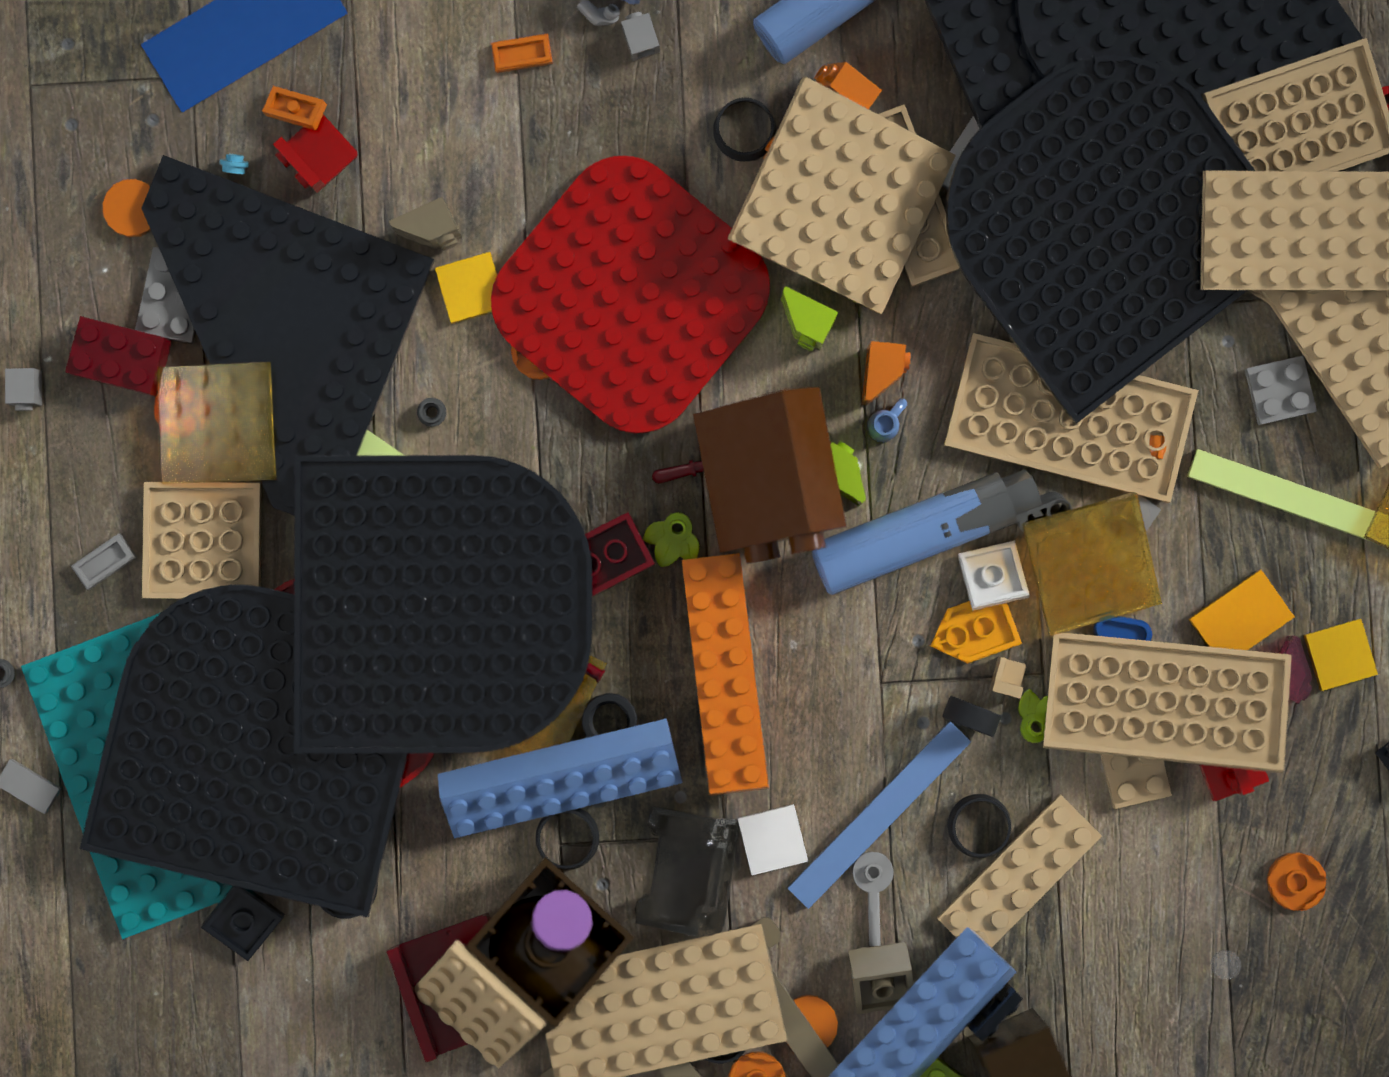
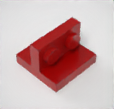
(1229, 781)

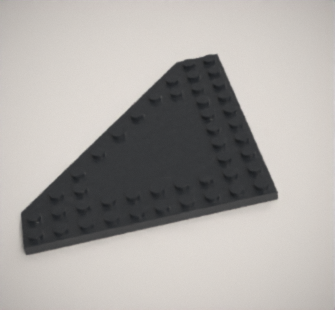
(290, 293)

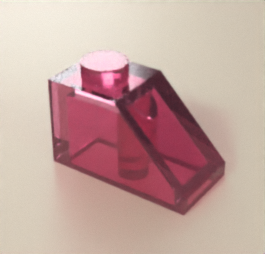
(1300, 673)

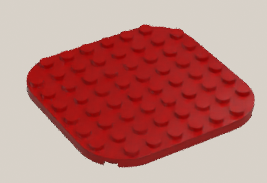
(629, 294)

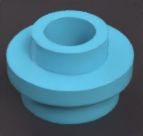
(234, 164)

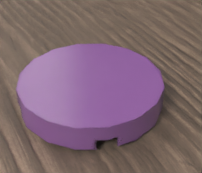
(561, 920)

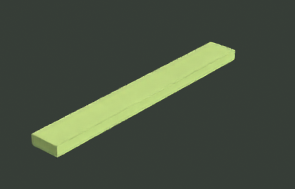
(1280, 493)

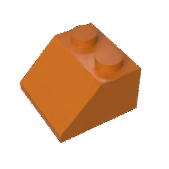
(883, 368)

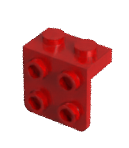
(316, 154)

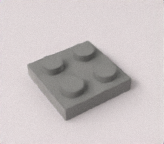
(1280, 390)

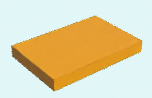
(1242, 615)

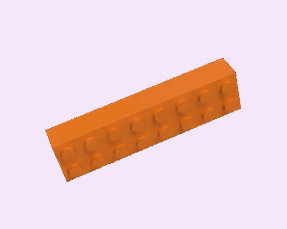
(725, 674)

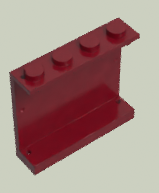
(411, 963)

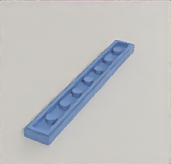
(879, 814)

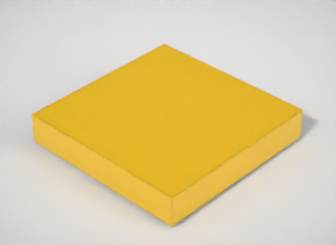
(467, 286)
(1340, 654)

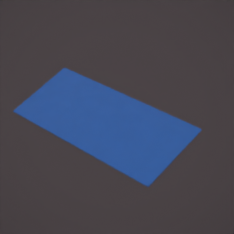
(230, 41)

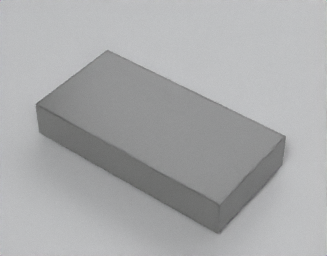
(103, 561)
(28, 786)

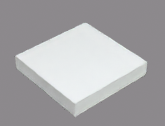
(993, 575)
(772, 839)

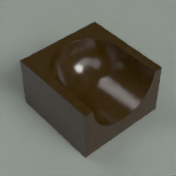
(542, 976)
(1021, 1049)

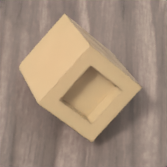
(1008, 677)

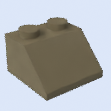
(428, 225)
(880, 976)

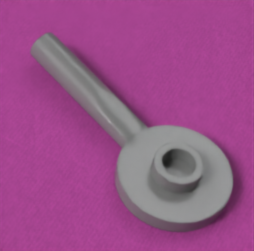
(873, 874)

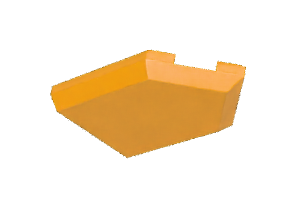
(976, 633)

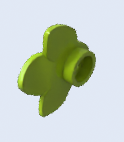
(672, 544)
(1032, 711)

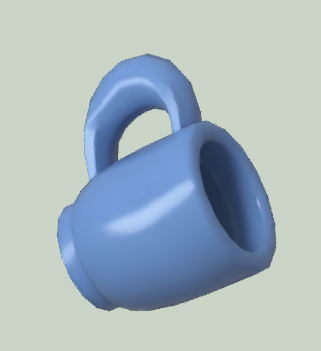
(884, 423)

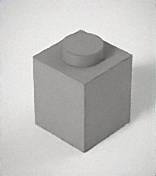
(640, 35)
(23, 388)

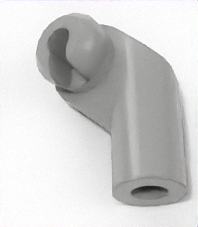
(599, 16)

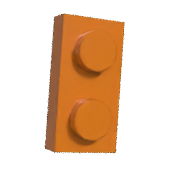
(294, 108)

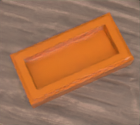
(522, 53)

